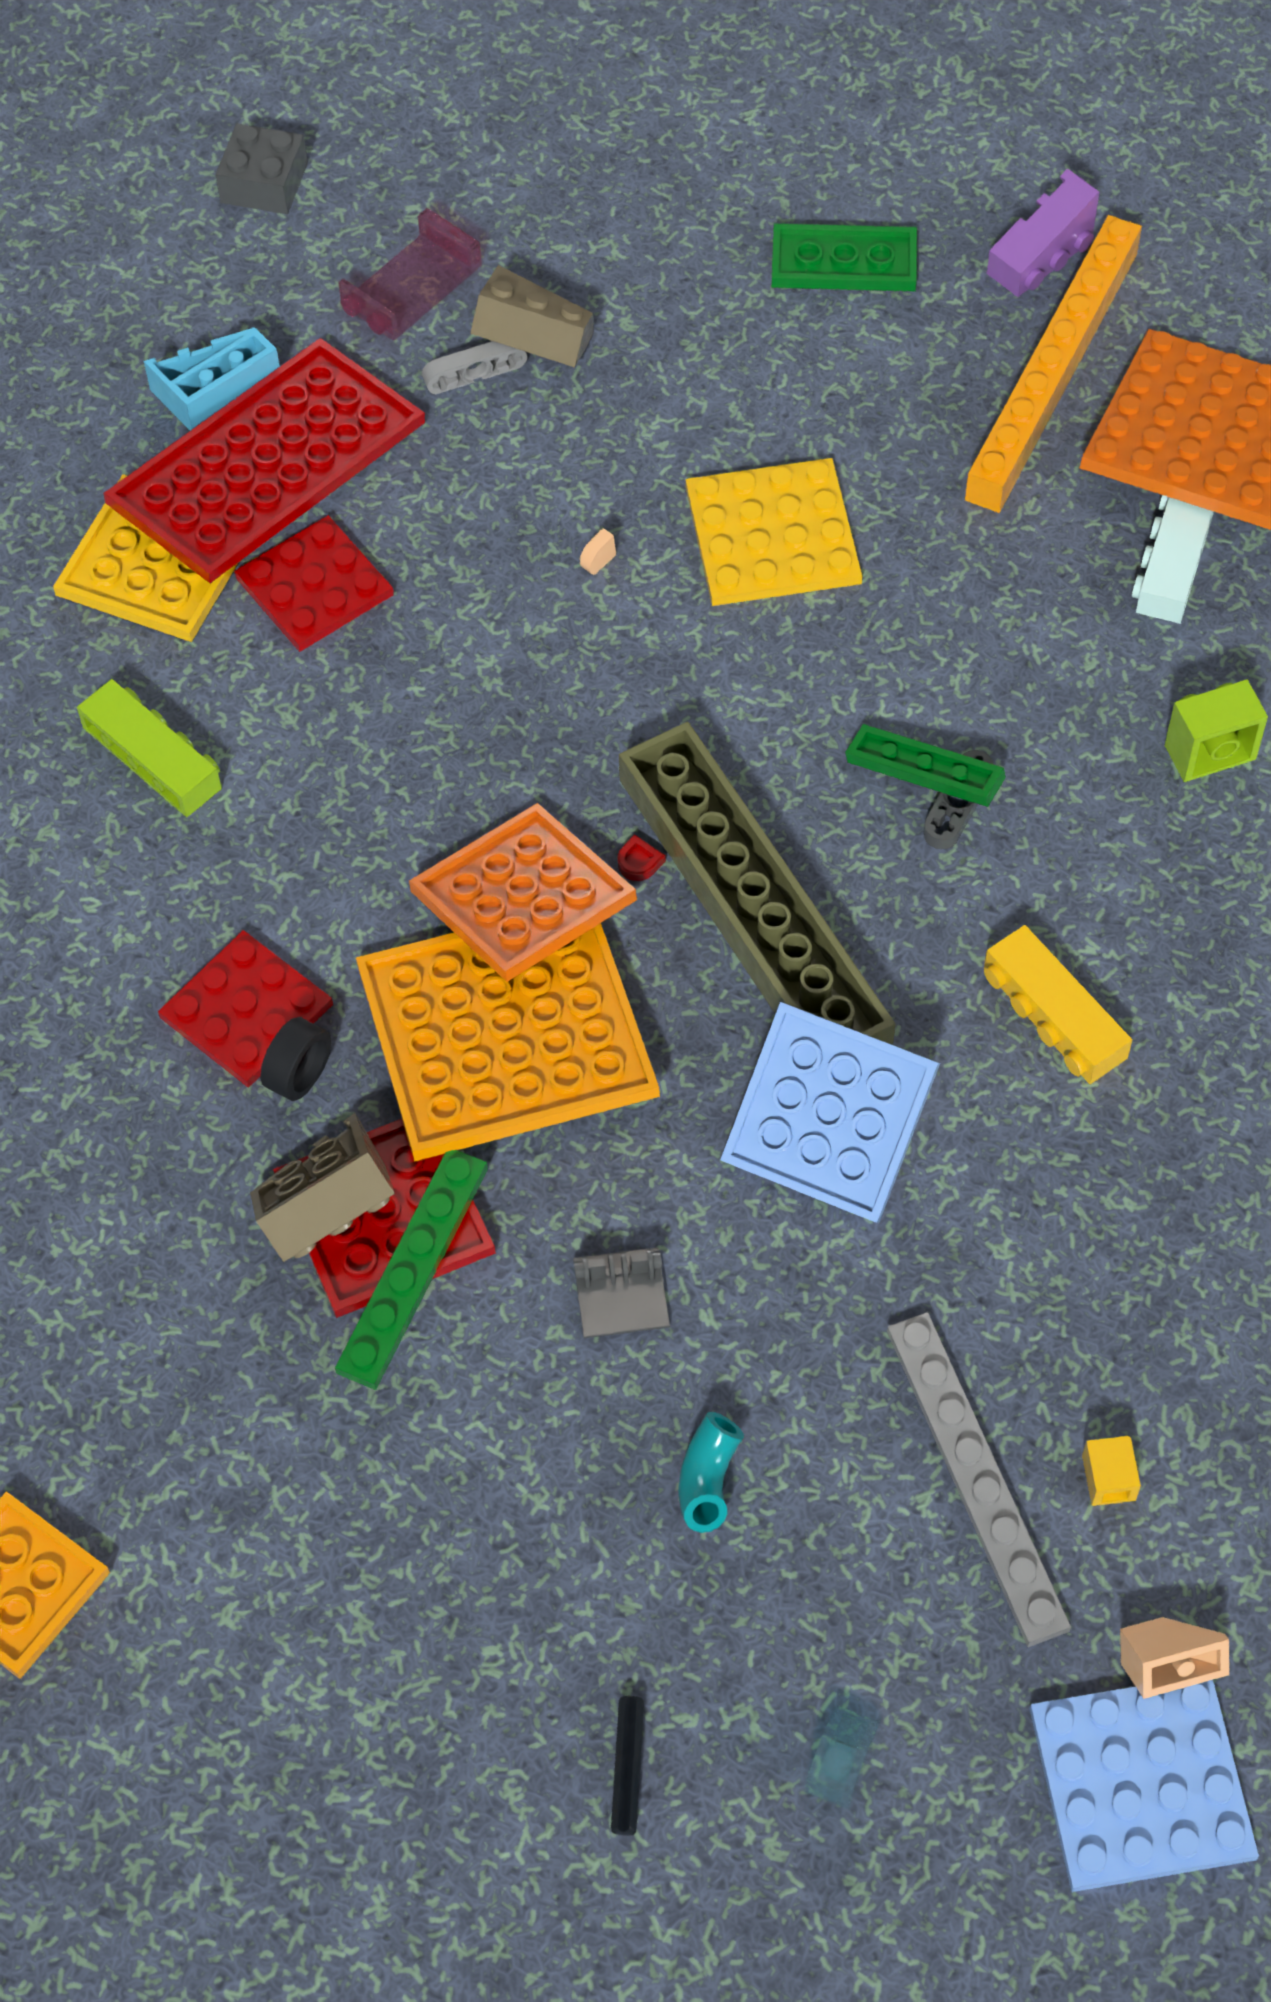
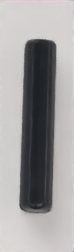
(627, 1766)

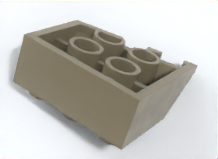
(531, 318)
(323, 1192)

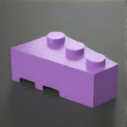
(1047, 238)

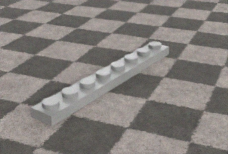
(978, 1480)

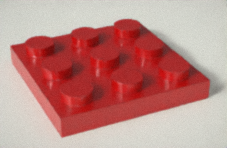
(314, 583)
(241, 1005)

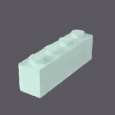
(1172, 560)

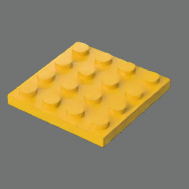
(773, 531)
(137, 579)

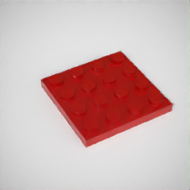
(356, 1259)

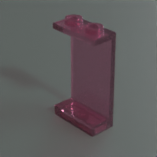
(414, 277)

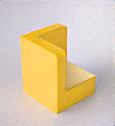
(1111, 1470)

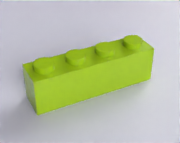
(150, 747)

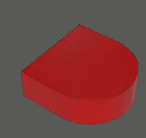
(639, 859)

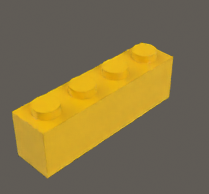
(1056, 1005)

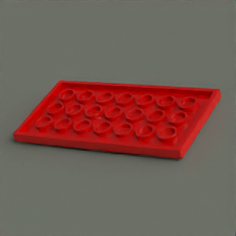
(264, 459)

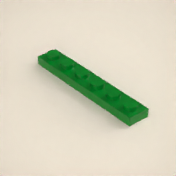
(411, 1269)

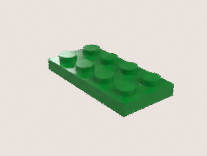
(844, 257)

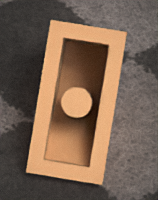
(1172, 1655)

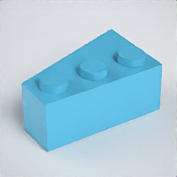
(210, 378)

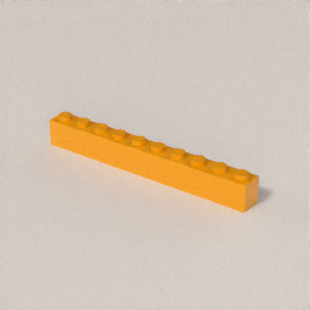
(1052, 364)

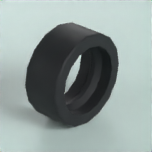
(295, 1058)

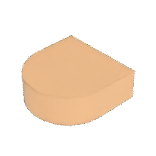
(598, 552)

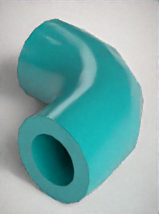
(704, 1472)

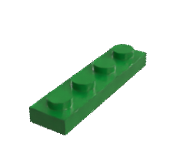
(925, 765)

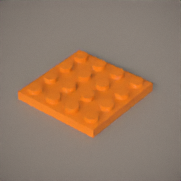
(522, 891)

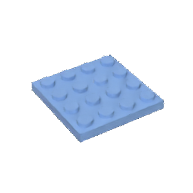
(830, 1112)
(1142, 1785)

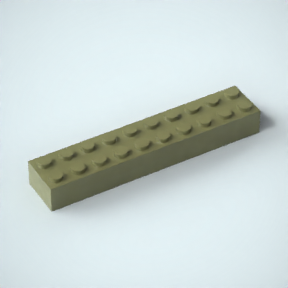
(746, 883)

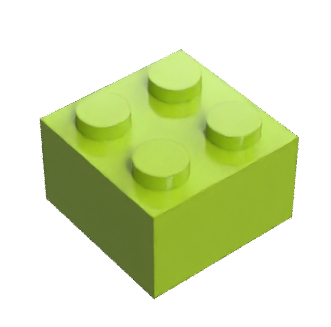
(1215, 730)

